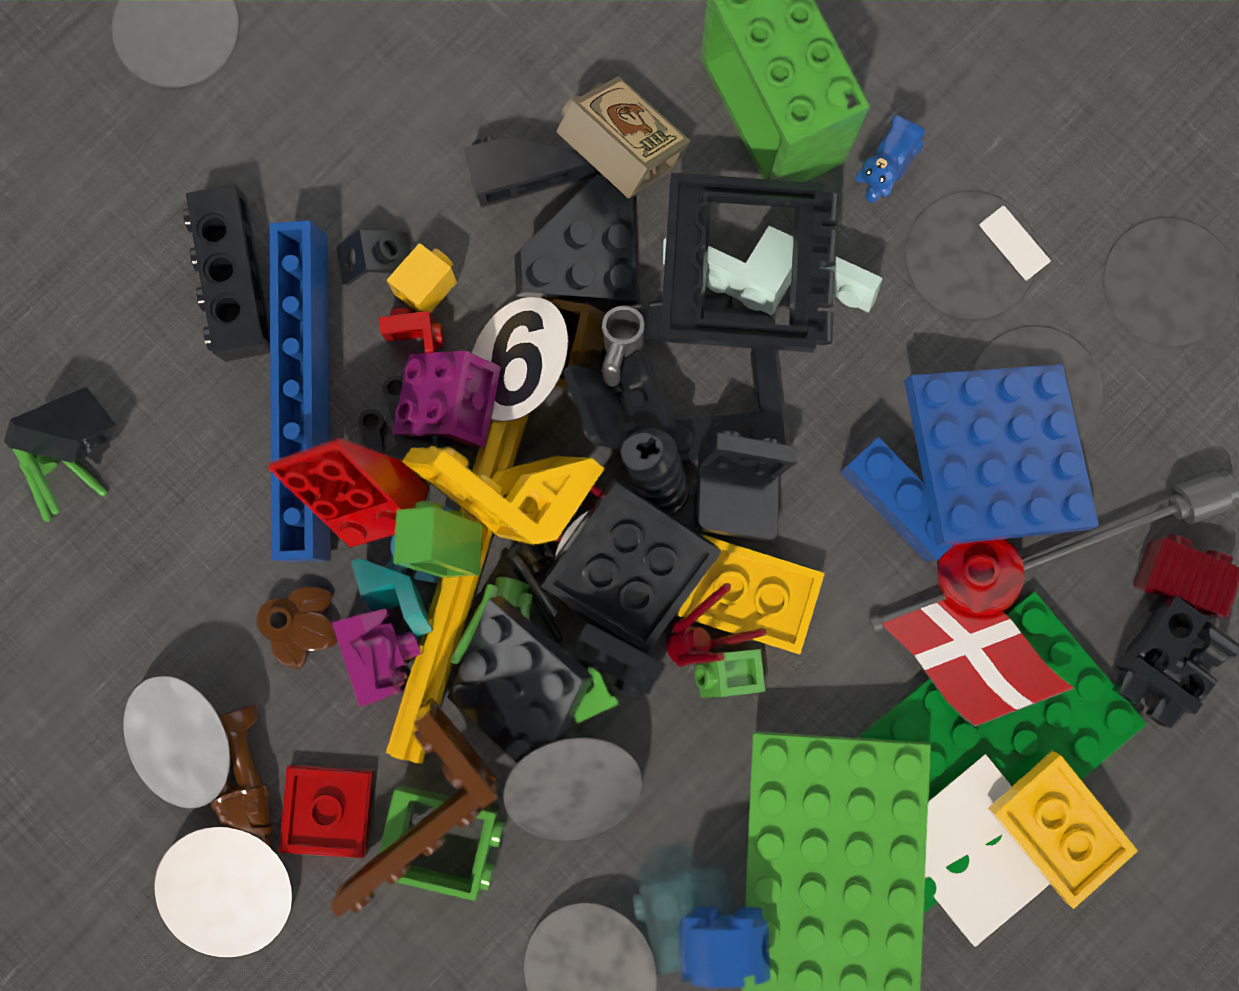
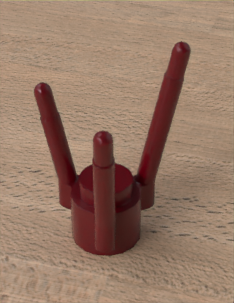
(691, 644)

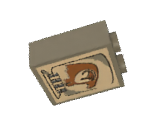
(622, 135)

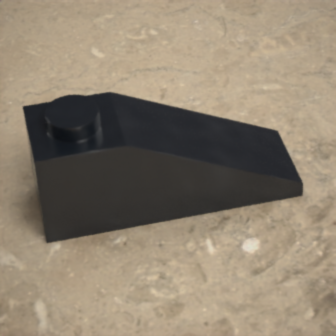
(517, 168)

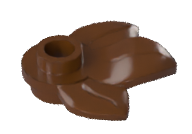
(304, 626)

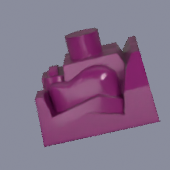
(375, 655)

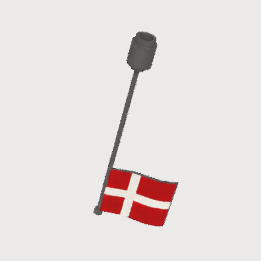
(984, 660)

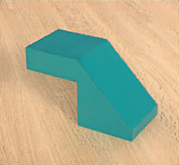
(386, 589)

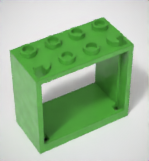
(782, 85)

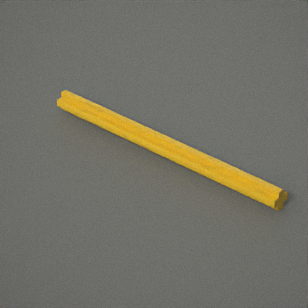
(450, 606)

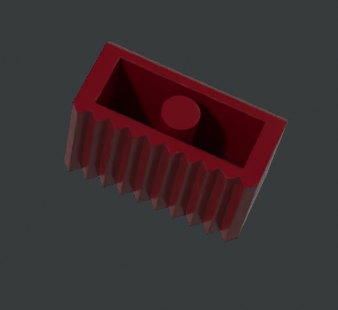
(1199, 579)

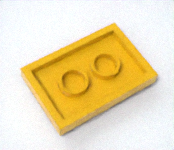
(762, 595)
(1063, 829)

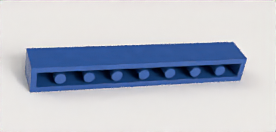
(298, 379)

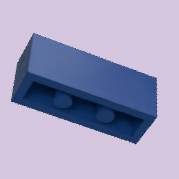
(896, 495)

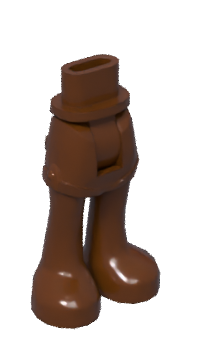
(245, 804)

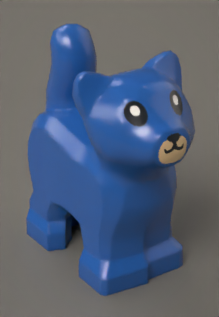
(891, 158)

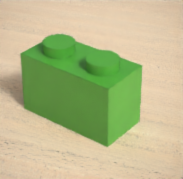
(437, 541)

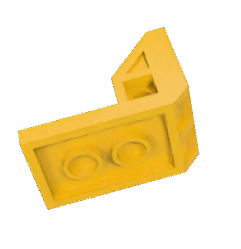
(539, 492)

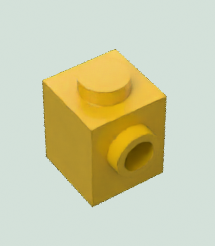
(423, 279)

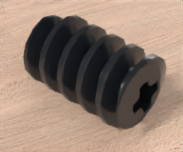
(656, 469)

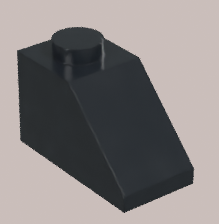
(63, 428)

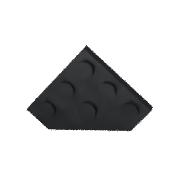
(583, 250)

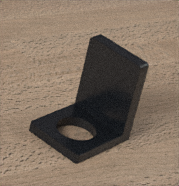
(374, 253)

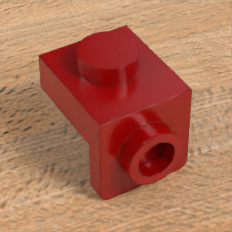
(407, 325)

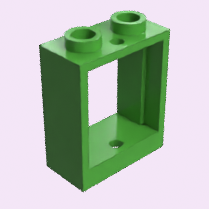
(398, 824)

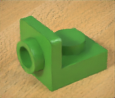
(735, 675)

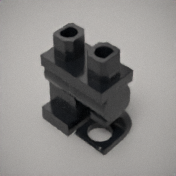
(1157, 661)

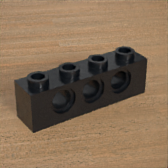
(205, 214)

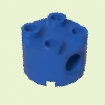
(724, 947)

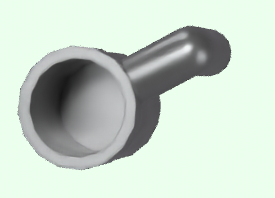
(622, 337)

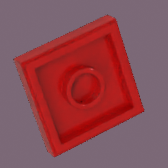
(326, 811)

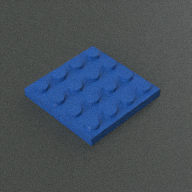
(1000, 454)

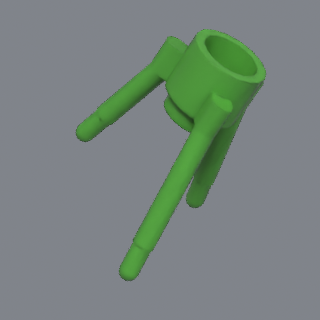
(37, 466)
(513, 591)

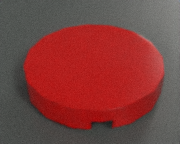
(981, 576)

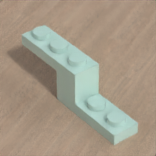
(768, 271)

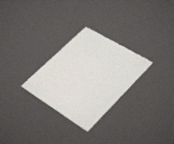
(998, 875)

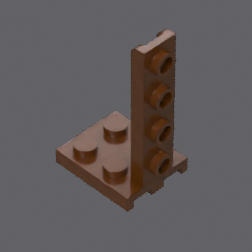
(462, 768)

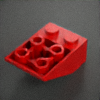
(351, 488)

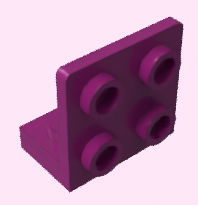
(447, 397)

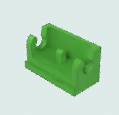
(596, 699)

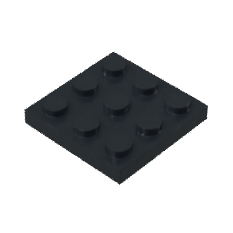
(630, 566)
(517, 682)

